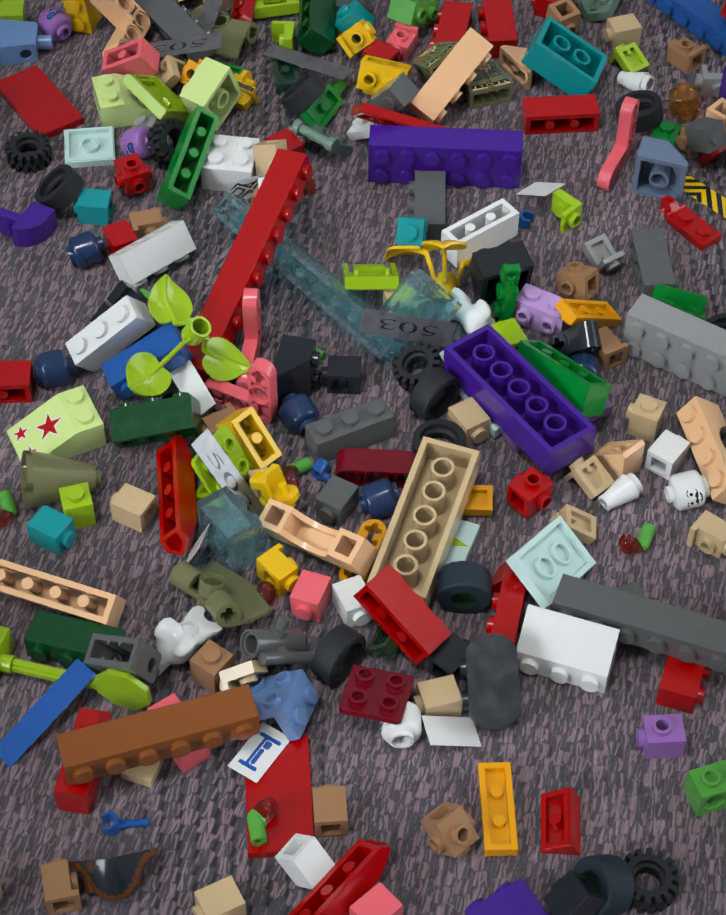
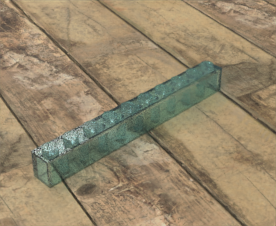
(314, 281)

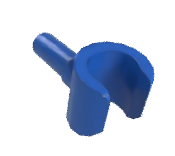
(525, 219)
(320, 470)
(120, 824)

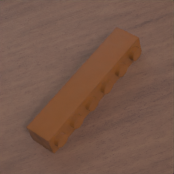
(158, 734)

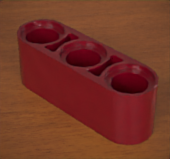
(368, 465)

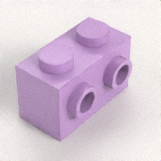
(537, 311)

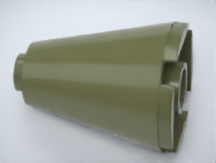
(48, 473)

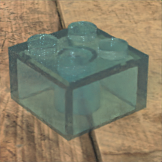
(422, 298)
(232, 530)

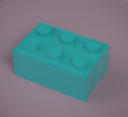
(564, 58)

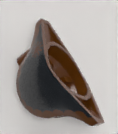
(116, 876)

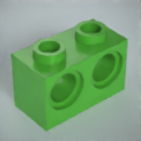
(414, 11)
(707, 788)

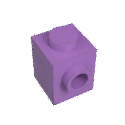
(661, 736)

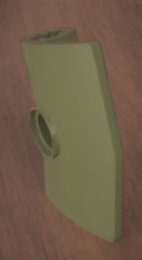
(234, 33)
(221, 592)

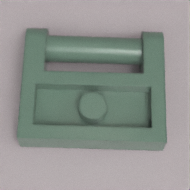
(317, 133)

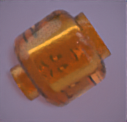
(684, 101)

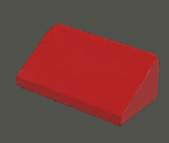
(560, 822)

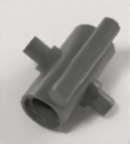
(276, 645)

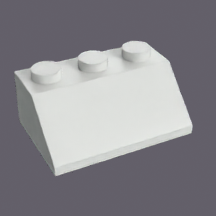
(567, 649)

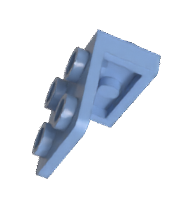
(287, 698)

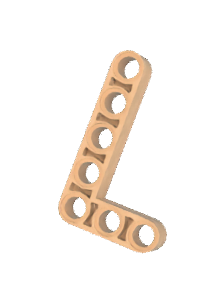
(127, 17)

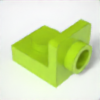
(284, 33)
(629, 58)
(566, 208)

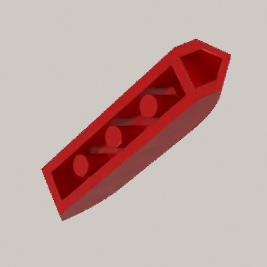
(176, 497)
(508, 603)
(346, 880)

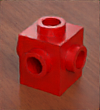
(132, 175)
(530, 492)

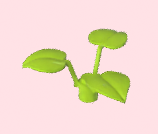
(171, 304)

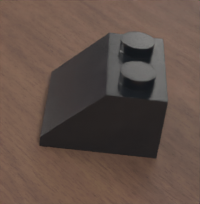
(488, 262)
(296, 366)

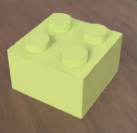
(212, 89)

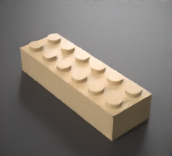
(428, 514)

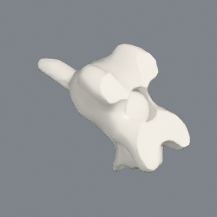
(471, 315)
(180, 640)

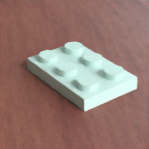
(547, 557)

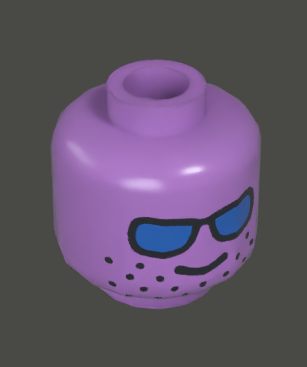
(55, 23)
(135, 141)

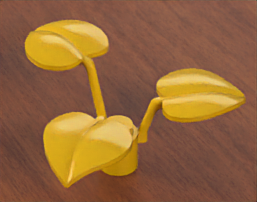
(444, 279)

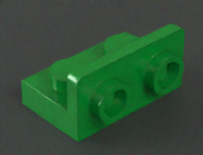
(681, 299)

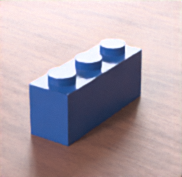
(157, 343)

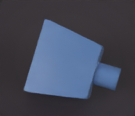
(21, 41)

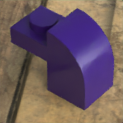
(31, 227)

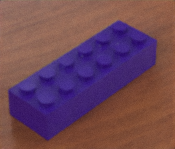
(466, 155)
(519, 399)

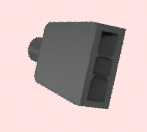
(134, 654)

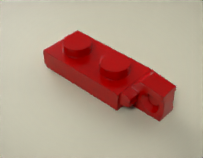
(689, 224)

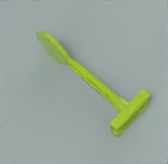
(114, 685)

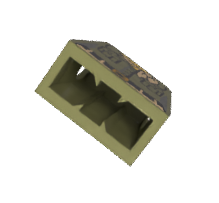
(432, 58)
(488, 87)

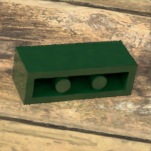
(317, 25)
(155, 420)
(63, 638)

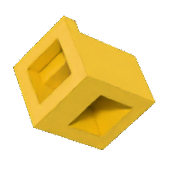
(348, 42)
(278, 569)

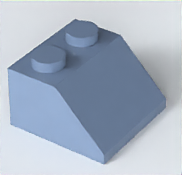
(659, 170)

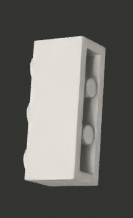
(482, 230)
(153, 253)
(110, 333)

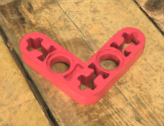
(623, 145)
(252, 329)
(226, 392)

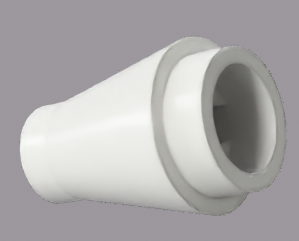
(636, 80)
(622, 491)

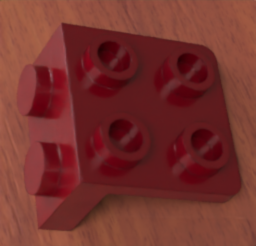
(376, 694)

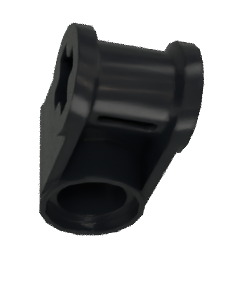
(578, 338)

